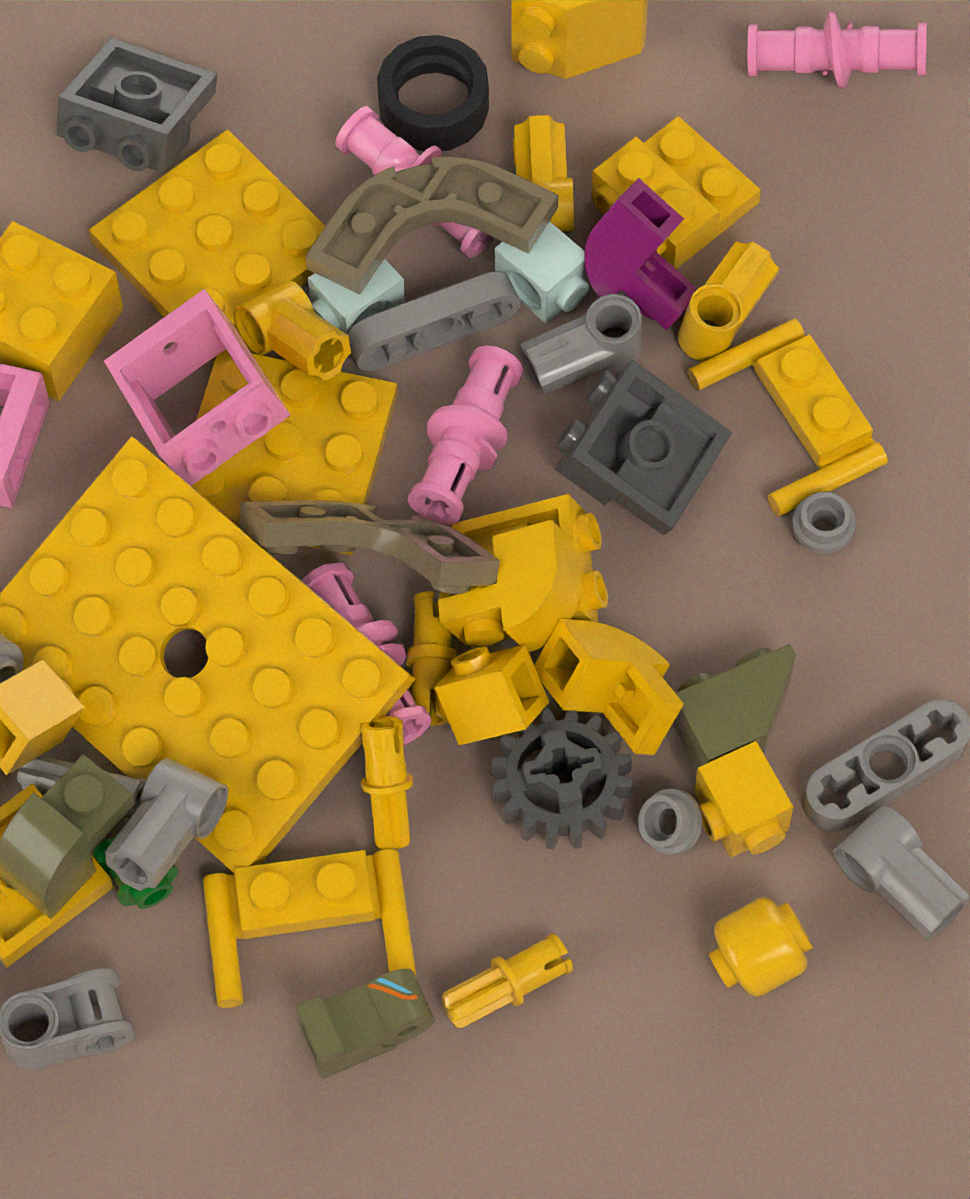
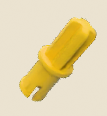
(387, 781)
(506, 981)

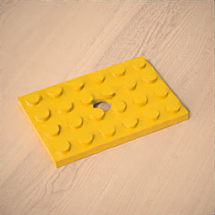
(282, 671)

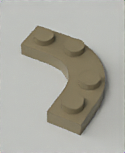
(437, 192)
(422, 544)

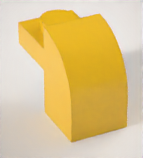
(532, 592)
(610, 673)

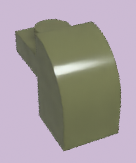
(52, 836)

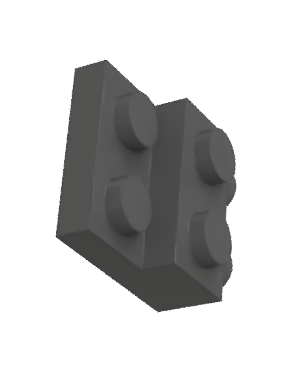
(134, 105)
(641, 446)

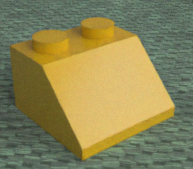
(576, 34)

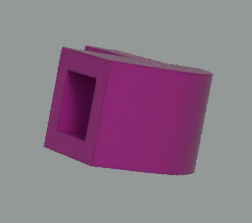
(624, 255)

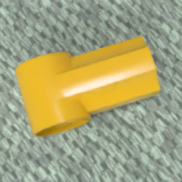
(541, 159)
(726, 300)
(289, 326)

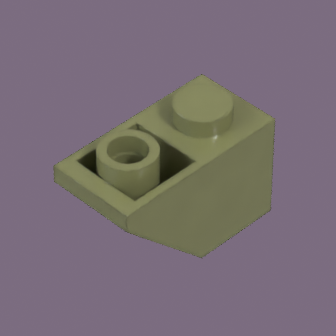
(734, 705)

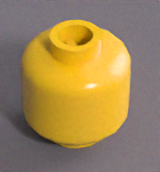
(760, 947)

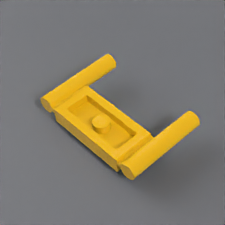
(811, 402)
(303, 898)

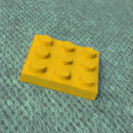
(213, 227)
(317, 453)

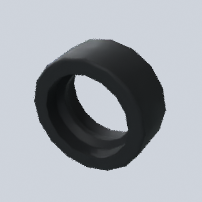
(430, 56)

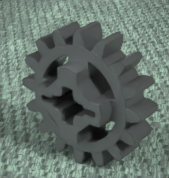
(539, 786)

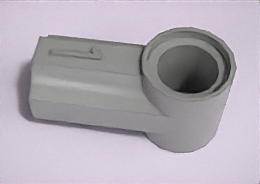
(581, 349)
(171, 812)
(889, 859)

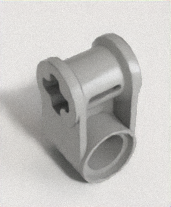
(70, 1020)

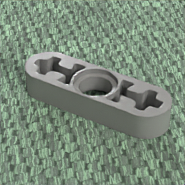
(433, 321)
(839, 772)

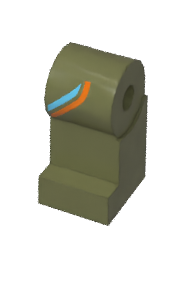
(364, 1021)

